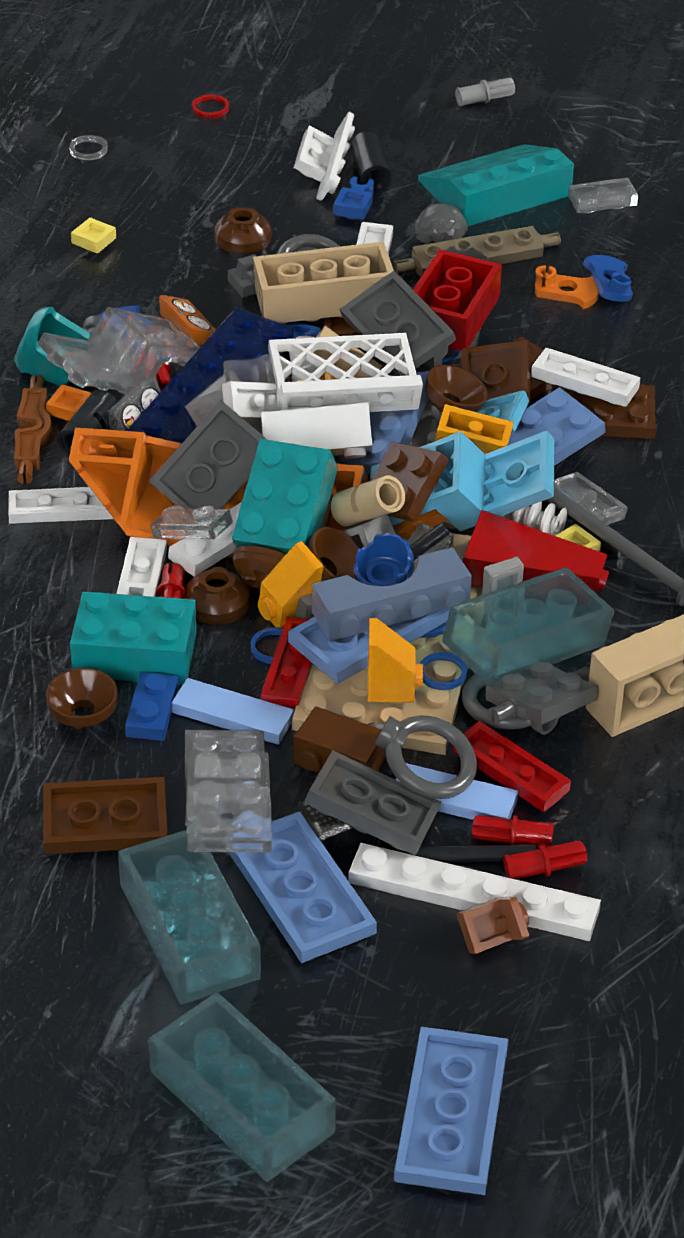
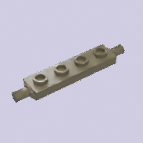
(498, 246)

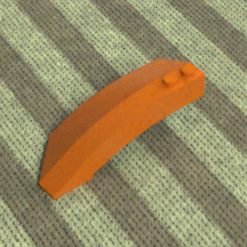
(123, 462)

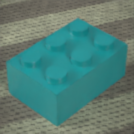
(285, 495)
(134, 635)

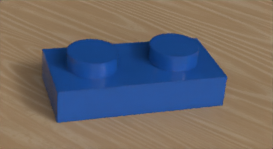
(151, 706)

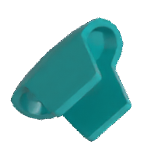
(32, 358)

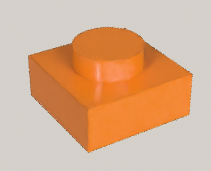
(66, 402)

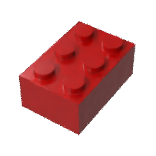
(460, 292)

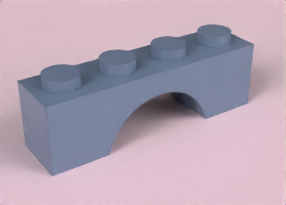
(345, 604)

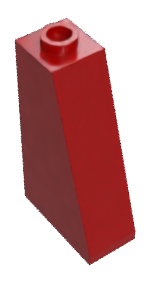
(541, 553)

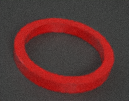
(210, 97)

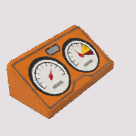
(186, 317)

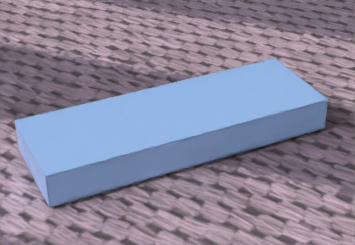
(232, 710)
(477, 799)

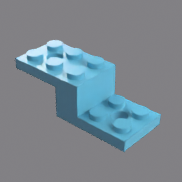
(489, 480)

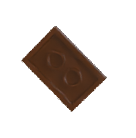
(632, 421)
(103, 814)

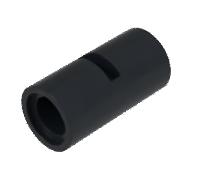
(371, 160)
(91, 415)

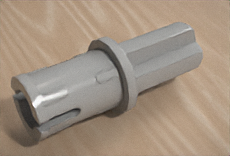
(484, 91)

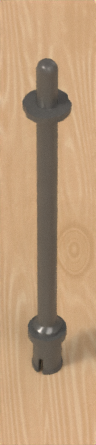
(620, 543)

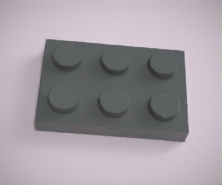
(395, 308)
(210, 462)
(372, 803)

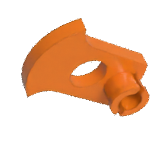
(585, 290)

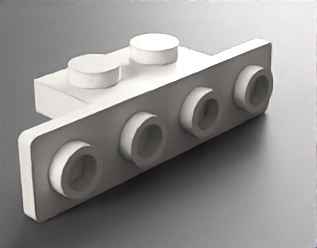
(323, 156)

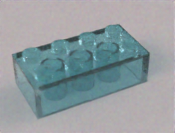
(527, 624)
(189, 917)
(242, 1086)

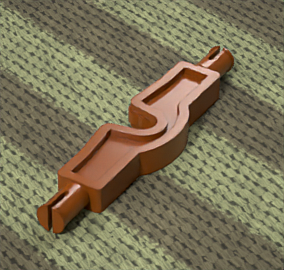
(34, 430)

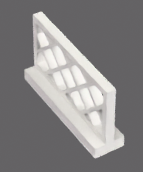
(380, 390)

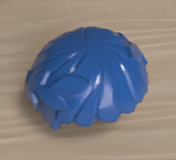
(384, 561)

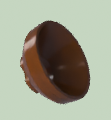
(243, 231)
(455, 388)
(335, 551)
(255, 563)
(219, 604)
(81, 689)

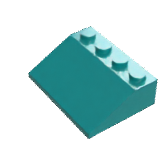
(502, 182)

